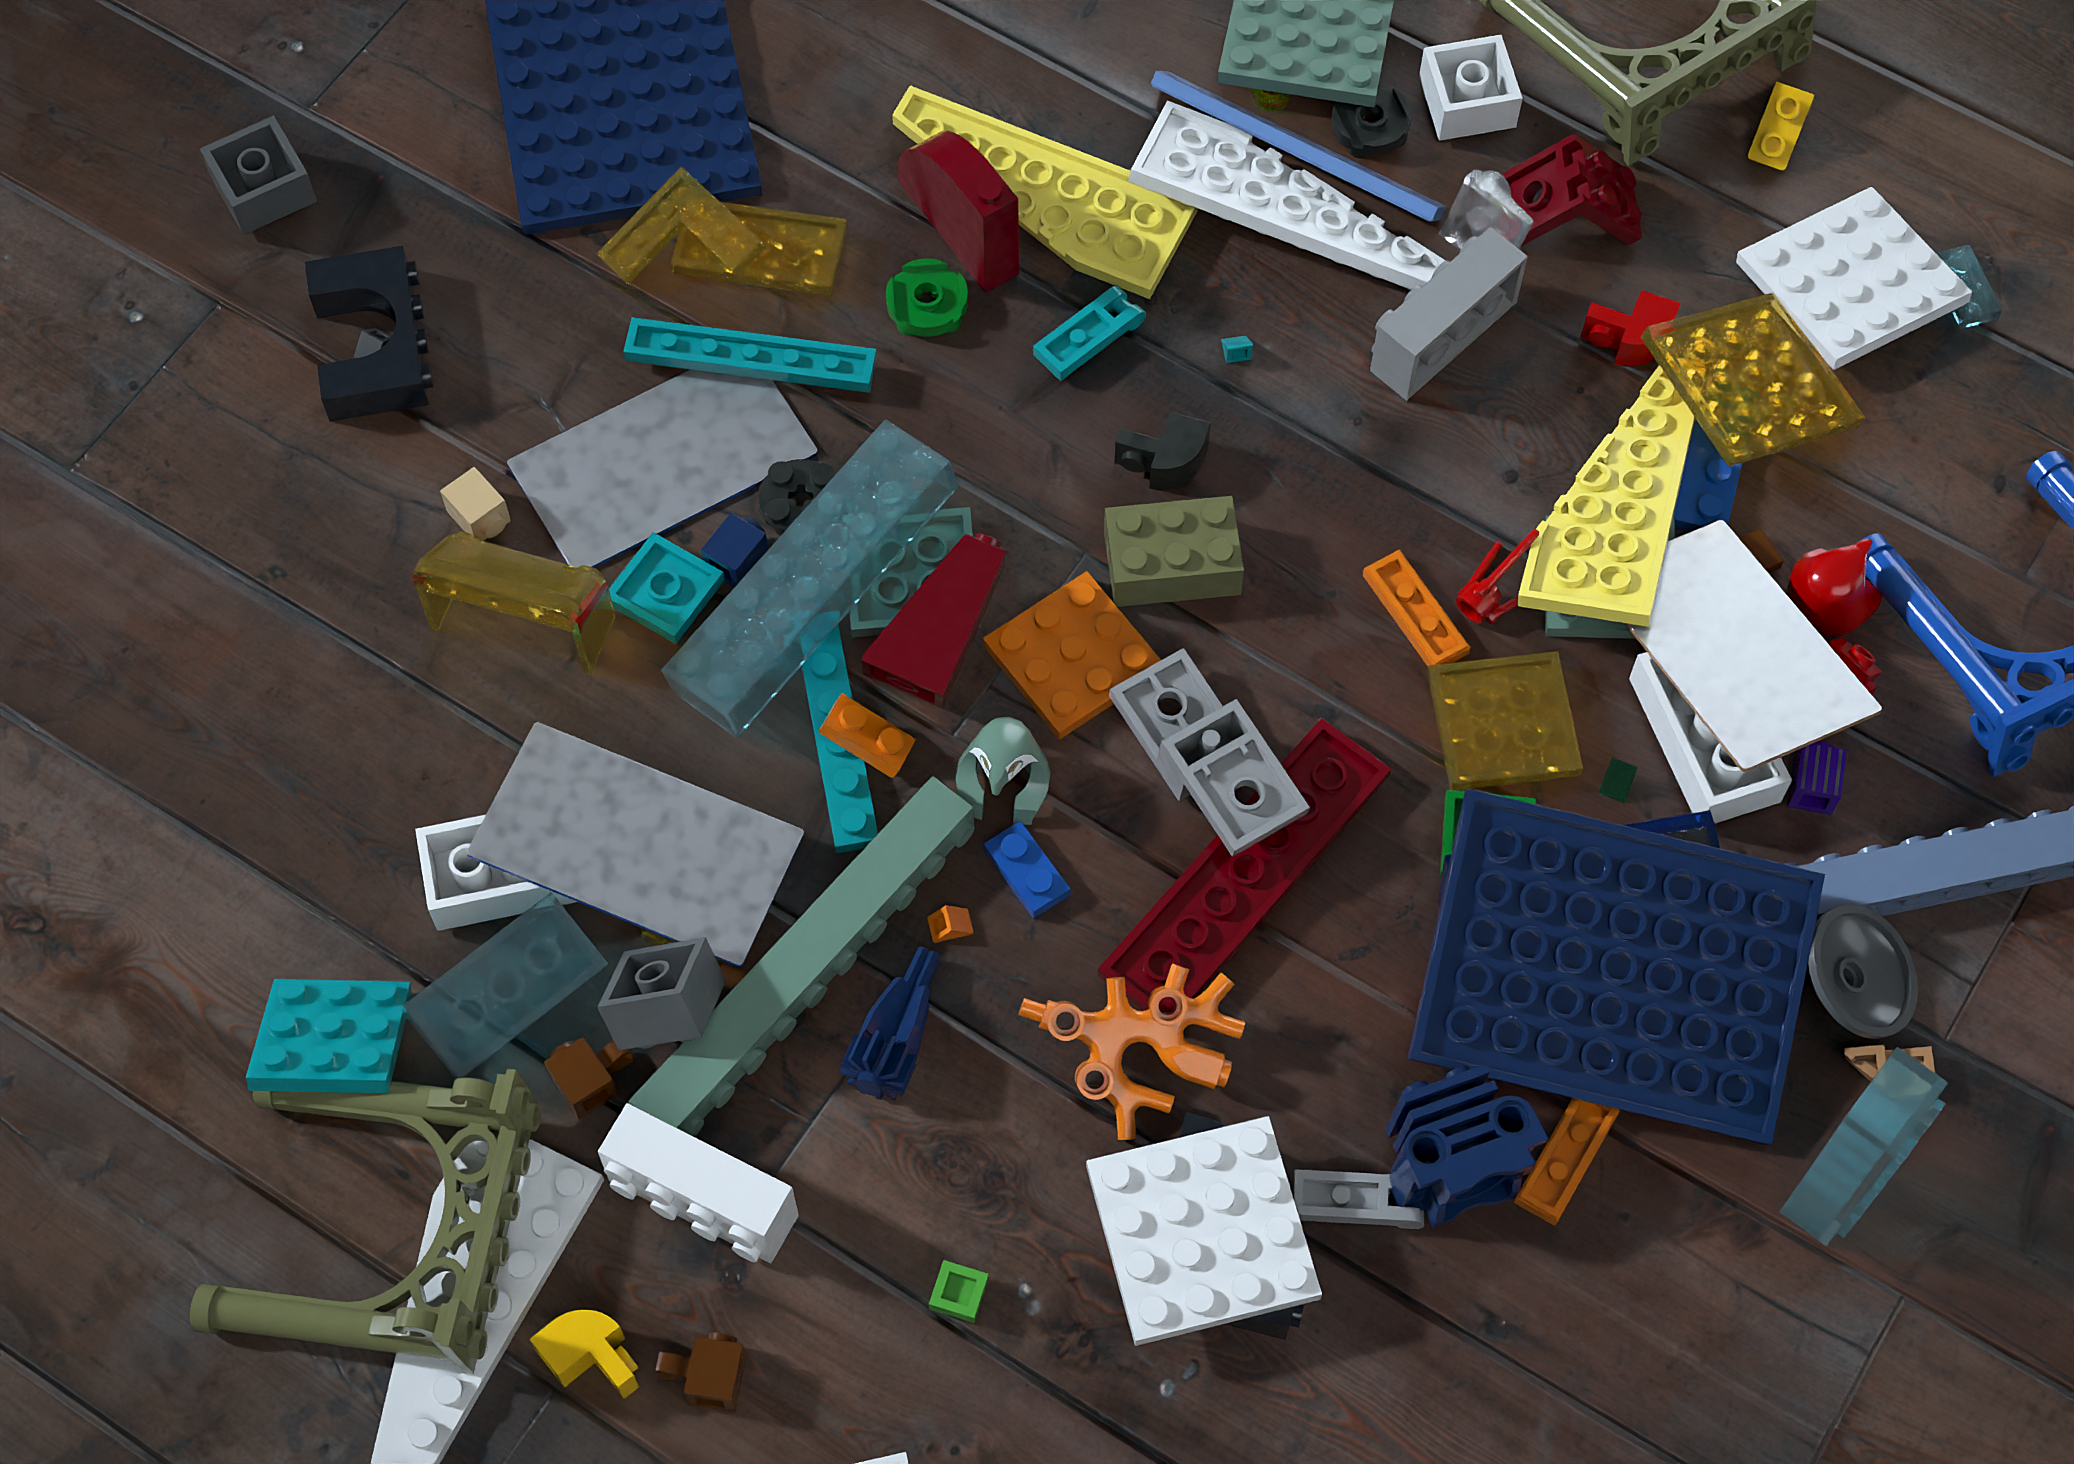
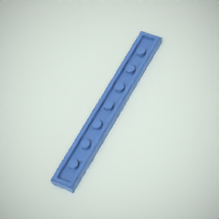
(1298, 146)

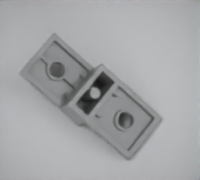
(1209, 752)

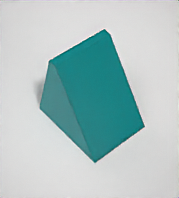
(1237, 349)

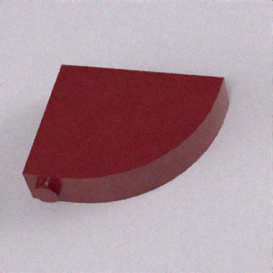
(965, 205)

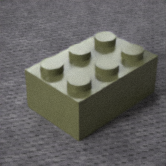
(1173, 551)

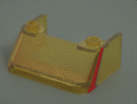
(518, 586)

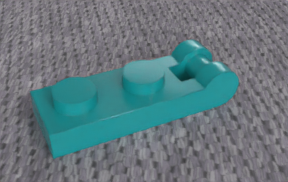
(1088, 332)

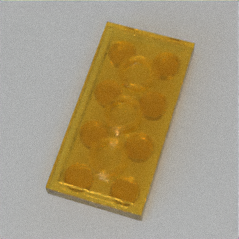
(798, 255)

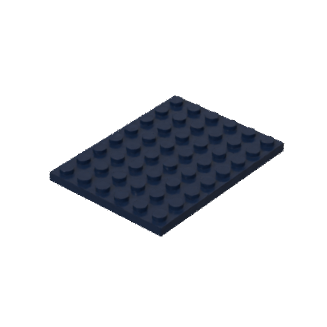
(615, 102)
(1617, 966)

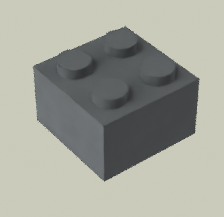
(258, 175)
(662, 994)

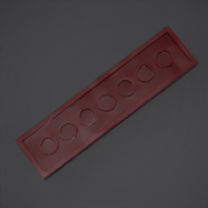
(1227, 897)

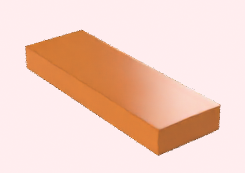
(1416, 610)
(1565, 1159)

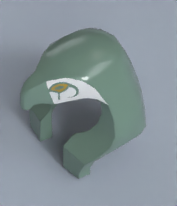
(1002, 751)

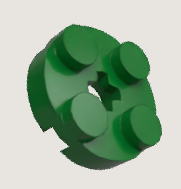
(927, 318)

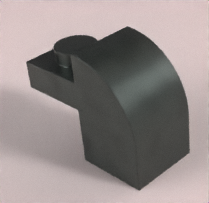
(1169, 460)

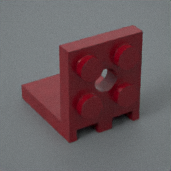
(1575, 183)

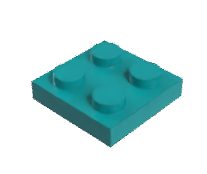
(665, 587)

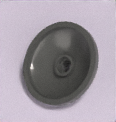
(1863, 971)

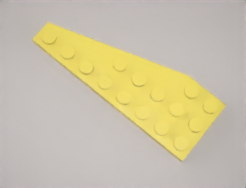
(1065, 196)
(1612, 528)

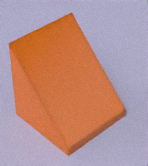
(950, 923)

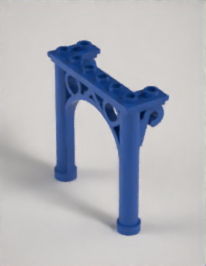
(2005, 711)

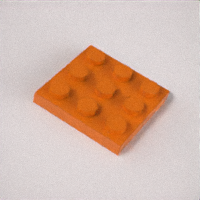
(1070, 653)

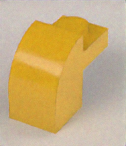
(583, 1339)

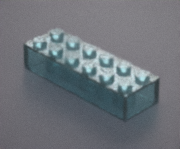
(1866, 1148)

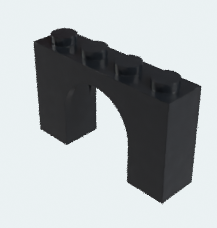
(395, 373)

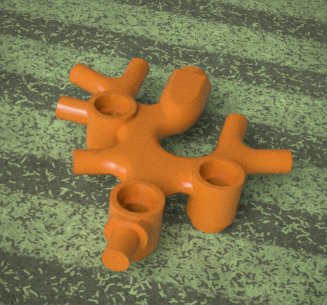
(1120, 1025)

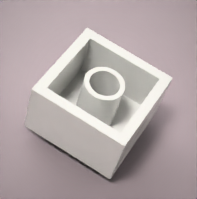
(1470, 87)

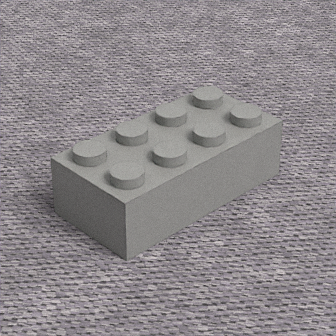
(1447, 312)

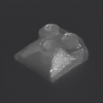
(1482, 204)

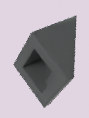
(370, 342)

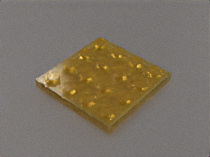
(1752, 378)

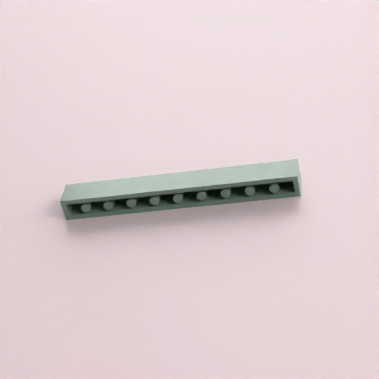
(808, 958)

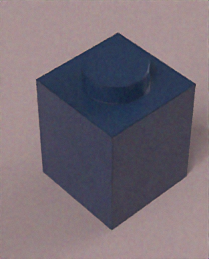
(735, 548)

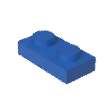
(1026, 869)

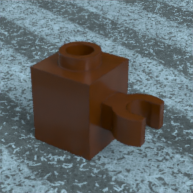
(585, 1076)
(711, 1373)

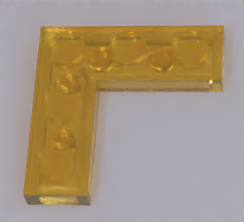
(674, 206)

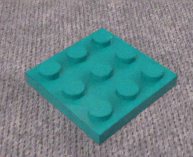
(329, 1036)

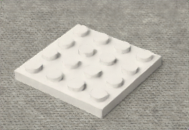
(1854, 277)
(1203, 1230)

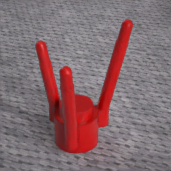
(1480, 599)

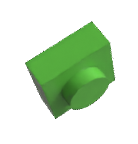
(958, 1291)

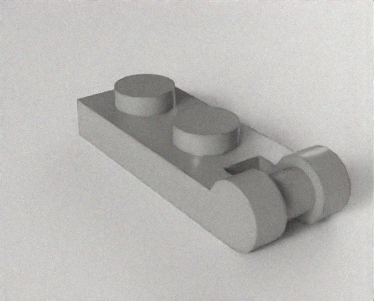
(1350, 1199)

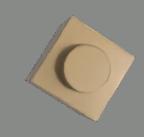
(476, 505)

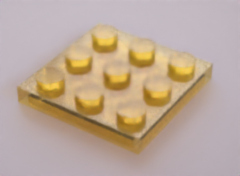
(1504, 721)

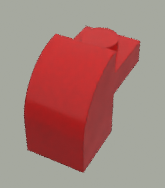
(1624, 331)

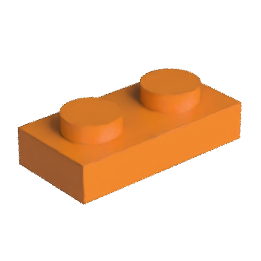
(867, 735)

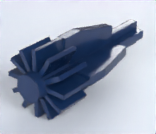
(891, 1034)

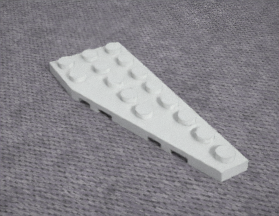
(1229, 176)
(432, 1395)

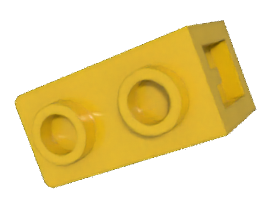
(1780, 126)

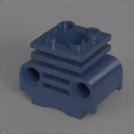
(1460, 1145)

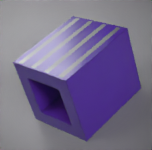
(1817, 778)

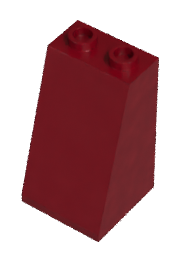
(935, 628)

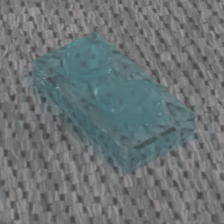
(1983, 302)

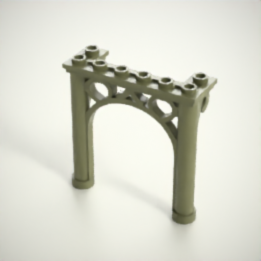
(1638, 102)
(442, 1332)

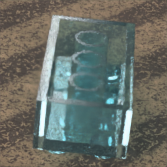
(504, 987)

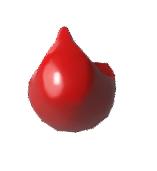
(1833, 588)

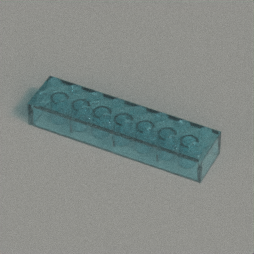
(810, 578)

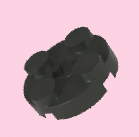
(1373, 138)
(784, 482)

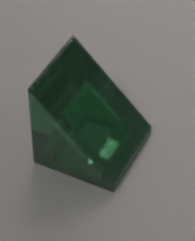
(1618, 780)

